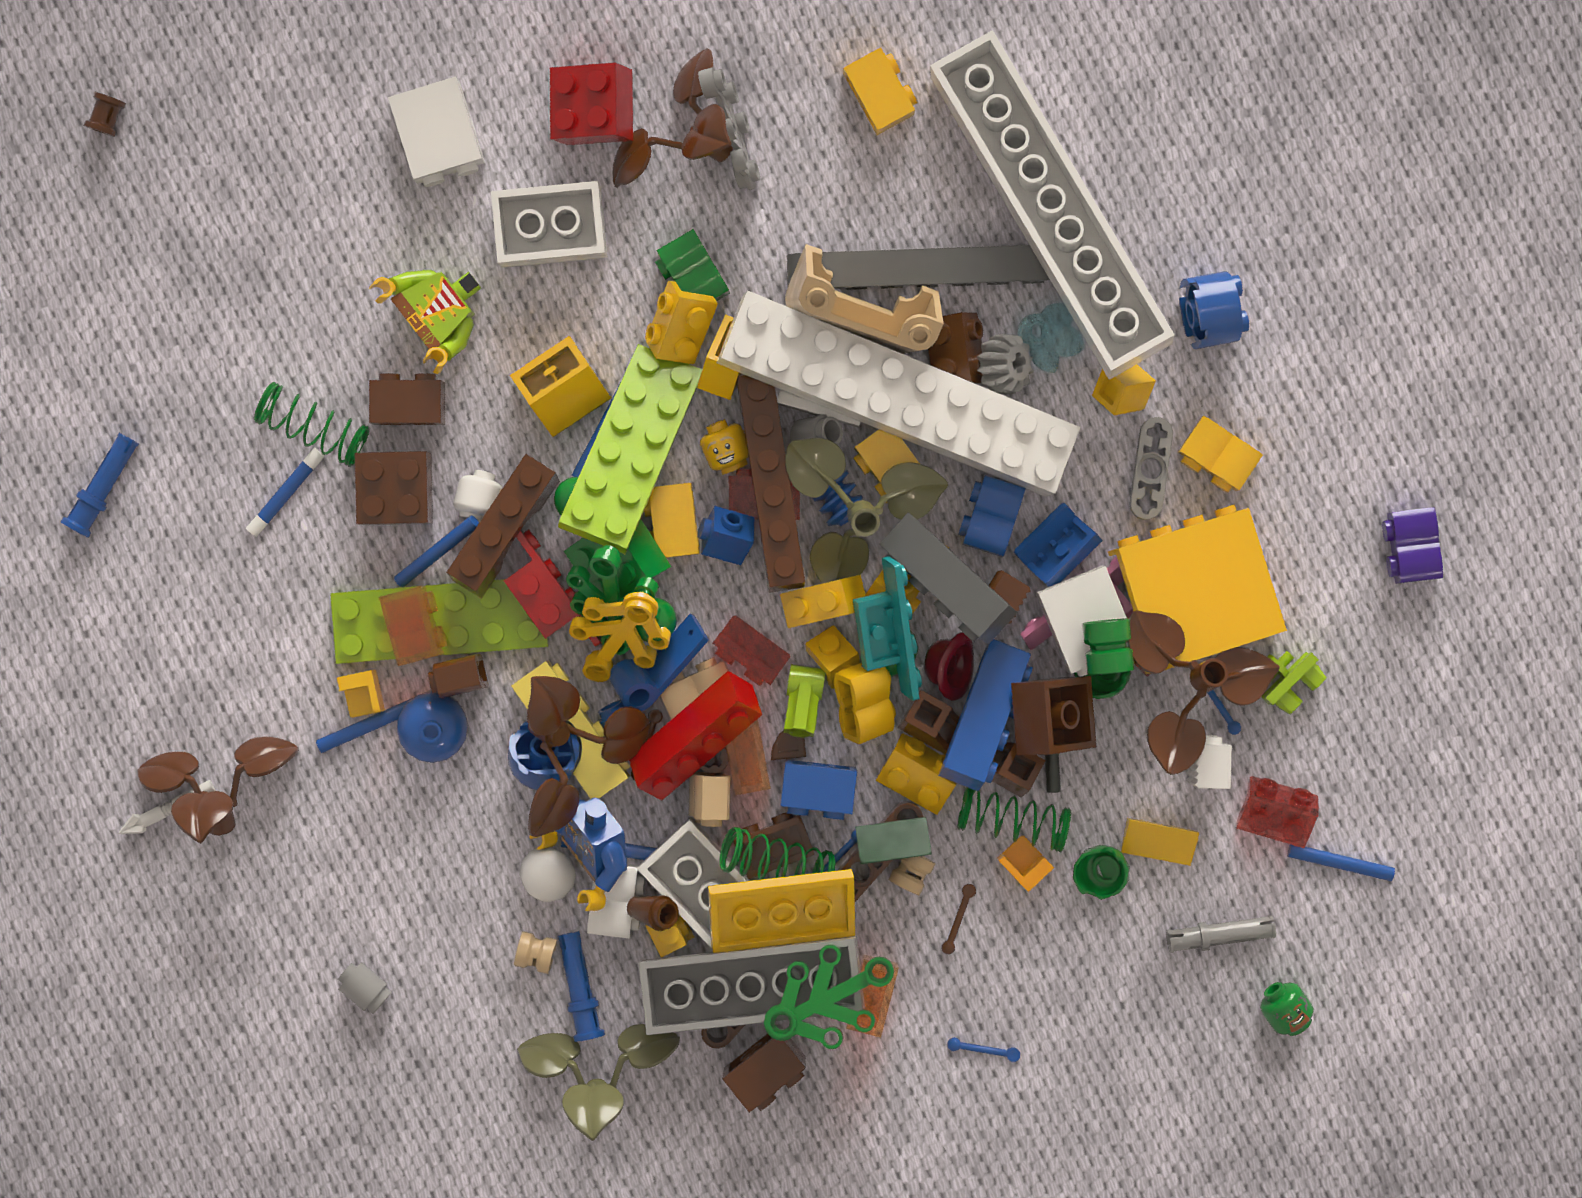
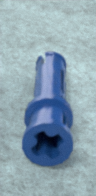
(92, 499)
(582, 1002)

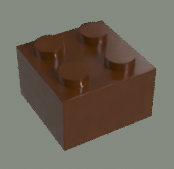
(393, 488)
(1053, 715)
(764, 1070)

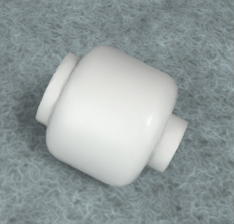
(476, 494)

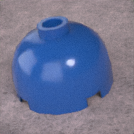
(432, 727)
(531, 763)

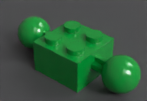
(641, 560)

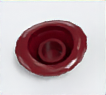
(951, 665)

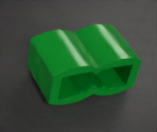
(691, 266)

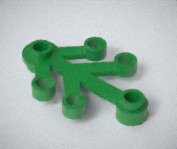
(605, 564)
(822, 1000)

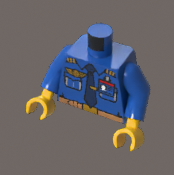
(597, 845)

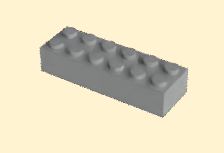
(737, 984)

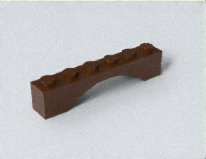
(771, 484)

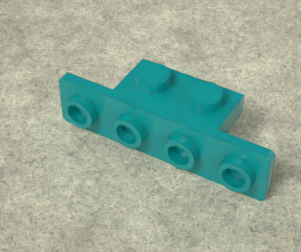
(885, 629)

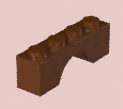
(489, 543)
(935, 724)

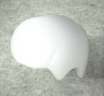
(547, 874)

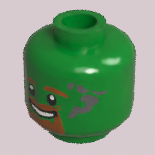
(1287, 1008)

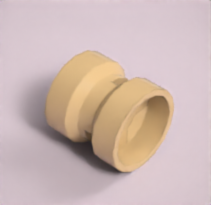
(918, 865)
(535, 952)

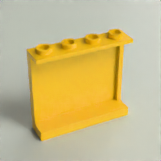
(1206, 580)

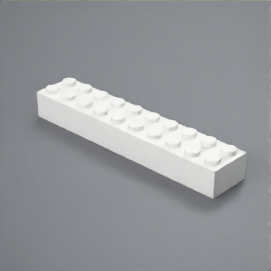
(1051, 205)
(898, 394)

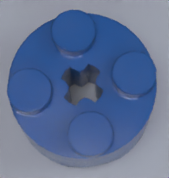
(1213, 309)

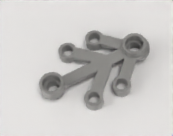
(714, 85)

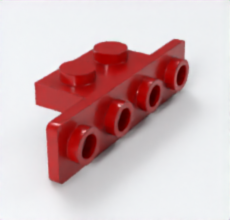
(541, 592)

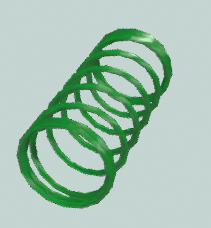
(259, 417)
(728, 840)
(1057, 840)

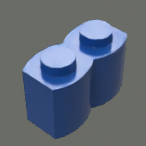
(992, 516)

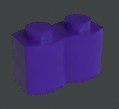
(1413, 545)

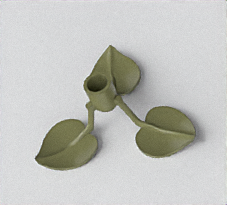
(908, 488)
(594, 1104)

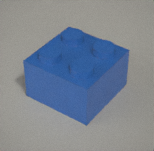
(818, 788)

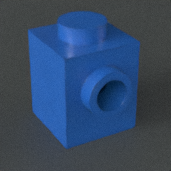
(726, 535)

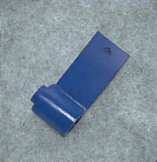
(643, 686)

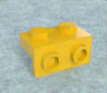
(680, 324)
(914, 773)

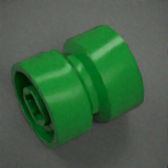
(1108, 646)

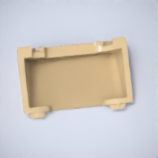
(905, 329)

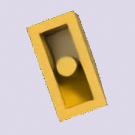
(715, 377)

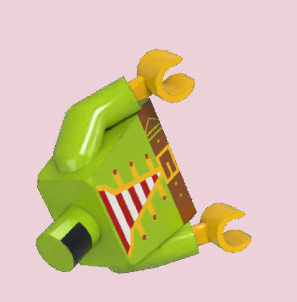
(433, 309)

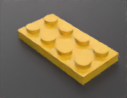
(782, 911)

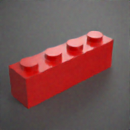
(695, 735)

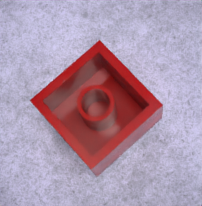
(591, 104)

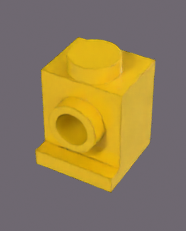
(672, 938)

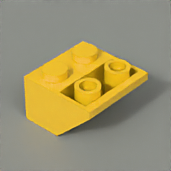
(560, 386)

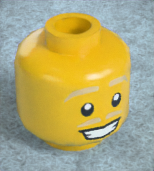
(725, 446)

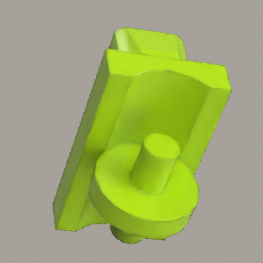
(1303, 669)

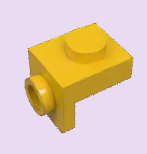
(832, 652)

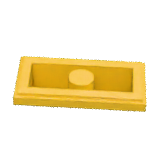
(1159, 841)

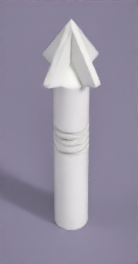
(138, 823)

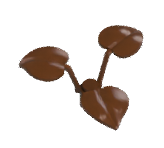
(706, 136)
(1237, 671)
(549, 707)
(211, 812)

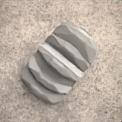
(1005, 364)

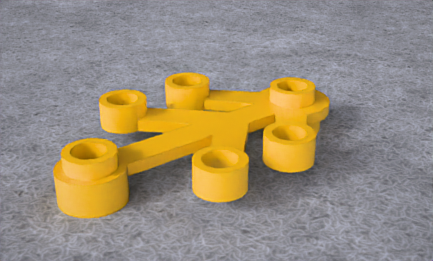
(637, 609)

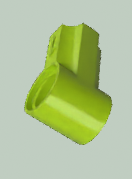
(804, 693)

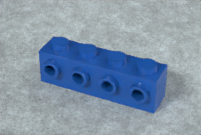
(984, 716)

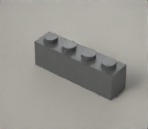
(948, 579)

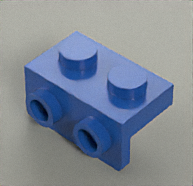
(1057, 546)

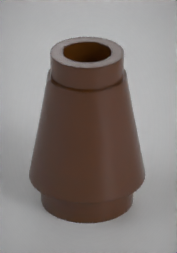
(654, 911)

